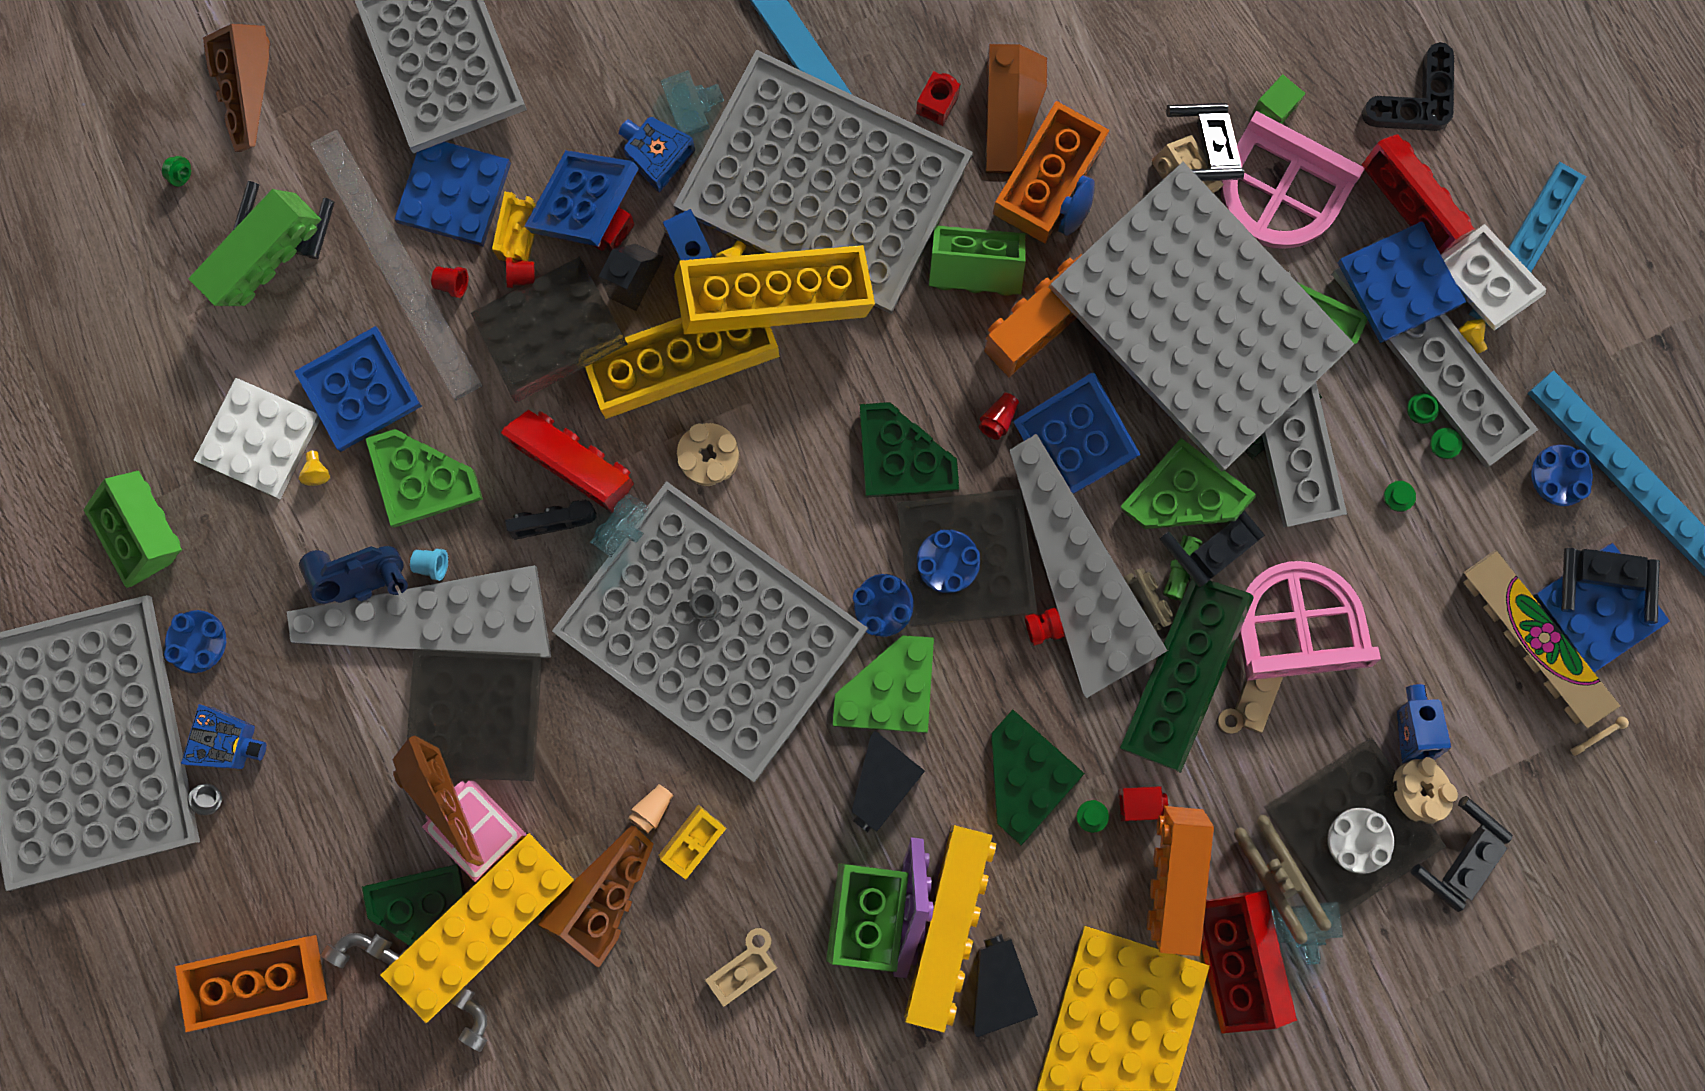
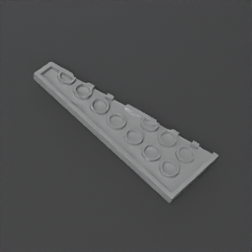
(1095, 604)
(466, 614)

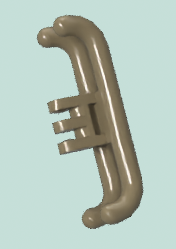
(1282, 879)

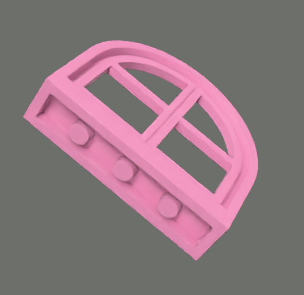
(1302, 154)
(1307, 661)

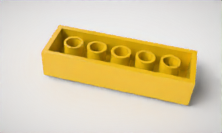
(773, 289)
(668, 362)
(477, 928)
(947, 934)

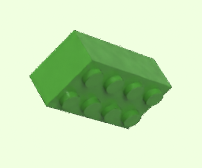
(255, 249)

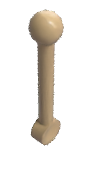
(1621, 722)

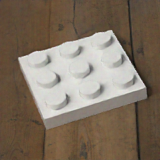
(257, 438)

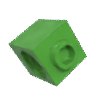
(1280, 100)

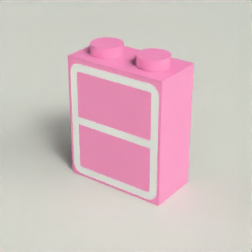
(490, 825)

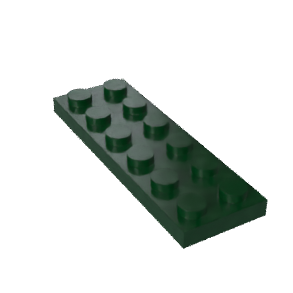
(1187, 674)

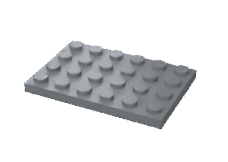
(441, 66)

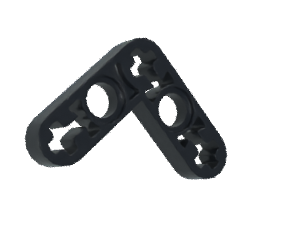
(1422, 106)

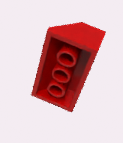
(1416, 193)
(568, 459)
(1245, 964)

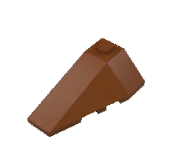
(240, 63)
(1013, 99)
(427, 781)
(592, 906)

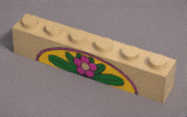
(1541, 639)

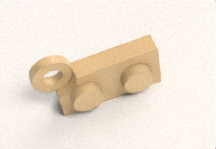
(1252, 706)
(743, 970)

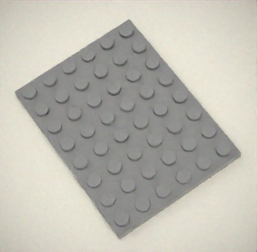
(823, 170)
(1201, 316)
(725, 680)
(88, 746)

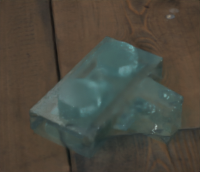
(690, 102)
(620, 525)
(1315, 935)

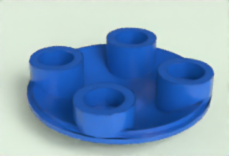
(1078, 206)
(1562, 475)
(948, 561)
(883, 605)
(195, 641)

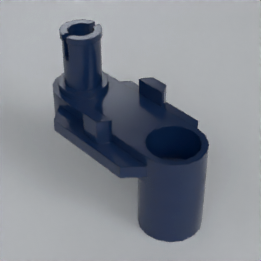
(352, 574)

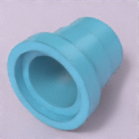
(430, 563)

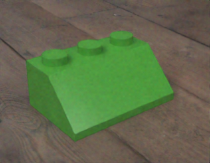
(977, 260)
(132, 527)
(867, 917)

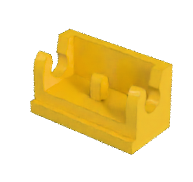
(511, 236)
(692, 842)

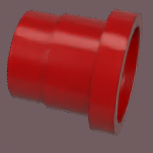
(519, 272)
(450, 280)

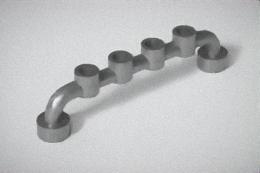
(380, 949)

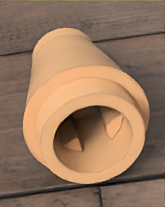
(651, 809)

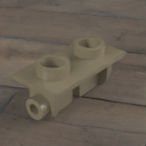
(1144, 589)

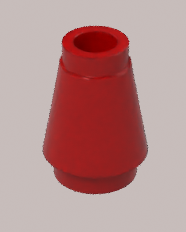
(998, 417)

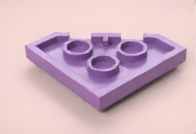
(917, 906)

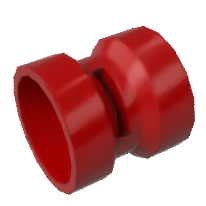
(1044, 626)

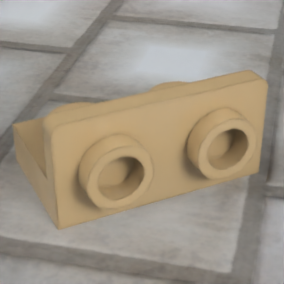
(1185, 151)

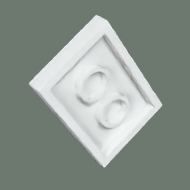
(1491, 277)

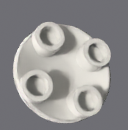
(1361, 840)

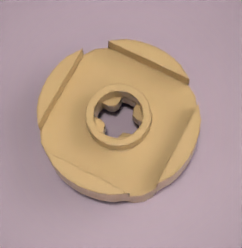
(715, 470)
(1439, 791)

